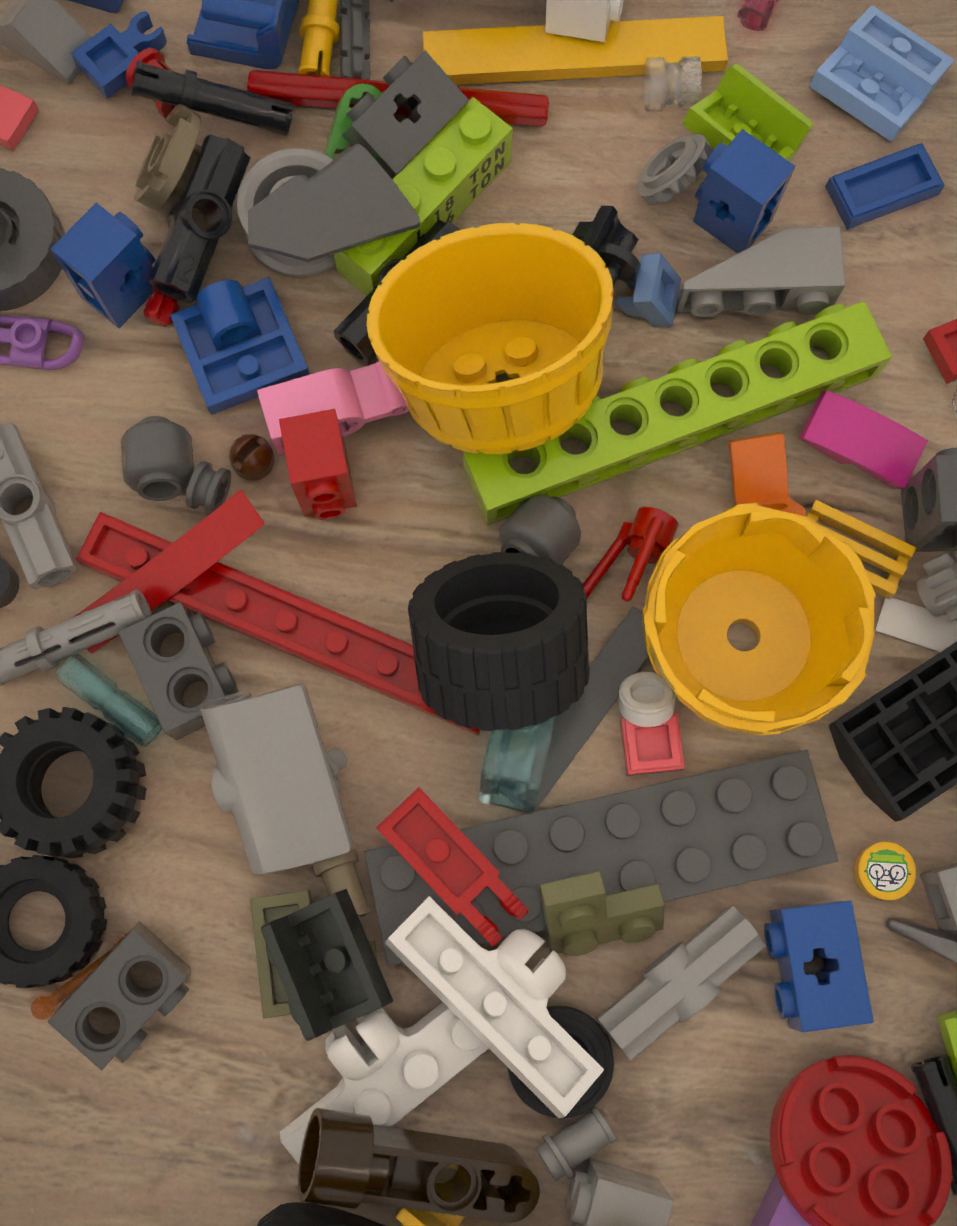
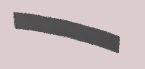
(571, 729)

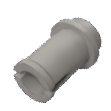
(575, 1144)

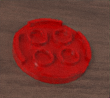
(859, 1147)

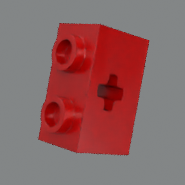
(318, 464)

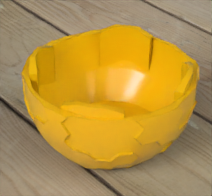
(791, 587)

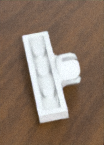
(500, 1000)
(390, 1067)

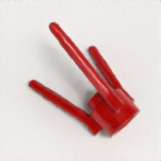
(647, 539)

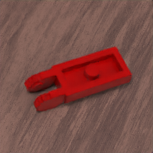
(447, 861)

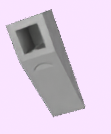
(784, 272)

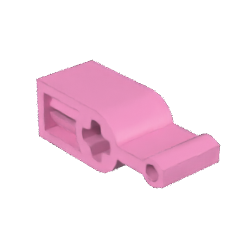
(355, 394)

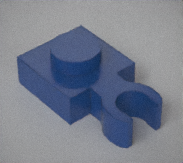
(109, 52)

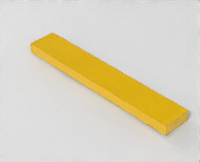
(533, 55)

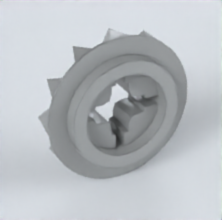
(673, 168)

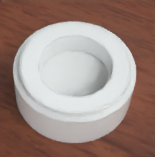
(646, 699)

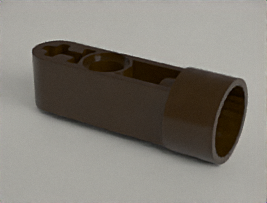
(349, 1161)

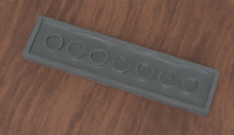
(674, 834)

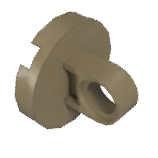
(169, 159)

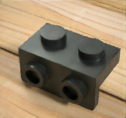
(326, 965)

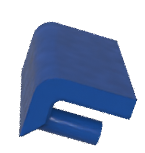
(244, 31)

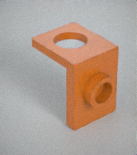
(761, 472)

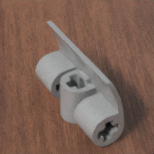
(276, 778)

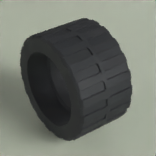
(500, 640)

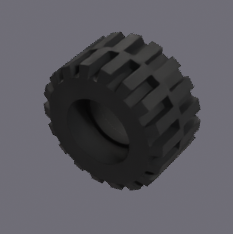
(113, 790)

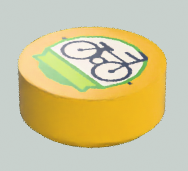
(884, 871)

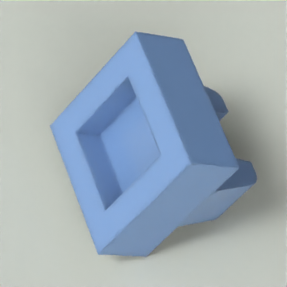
(654, 292)

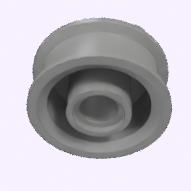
(265, 178)

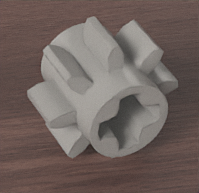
(939, 587)

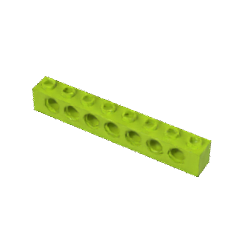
(844, 333)

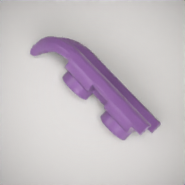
(29, 340)

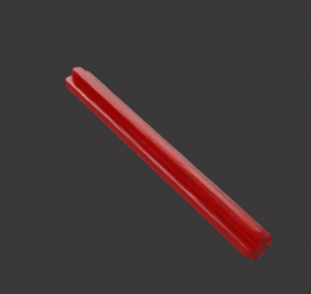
(327, 92)

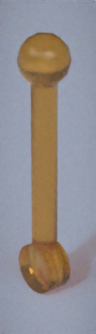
(43, 1006)

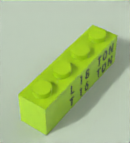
(438, 186)

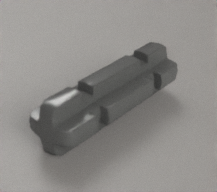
(355, 39)

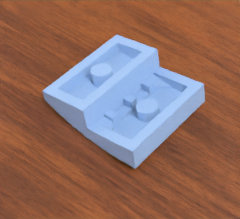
(881, 73)

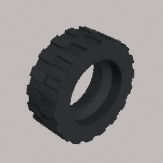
(82, 920)

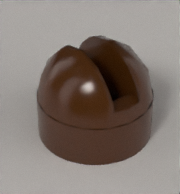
(259, 461)

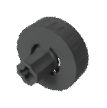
(29, 265)

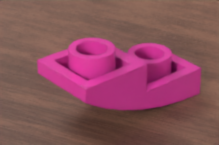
(863, 438)

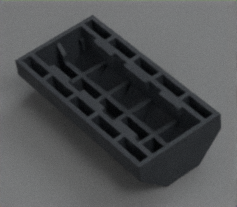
(904, 738)

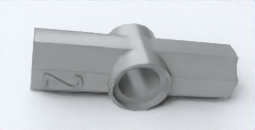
(36, 532)
(681, 982)

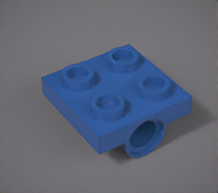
(238, 342)

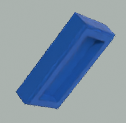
(884, 185)

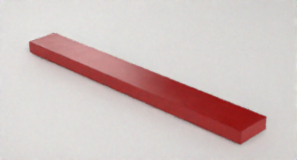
(268, 615)

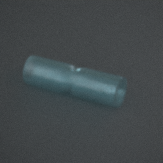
(104, 695)

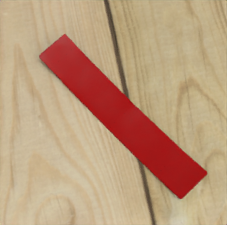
(188, 555)

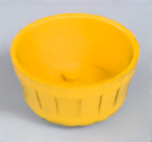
(490, 307)

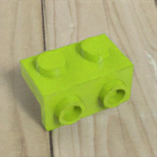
(748, 105)

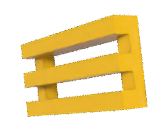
(872, 536)

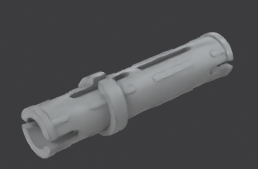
(47, 646)

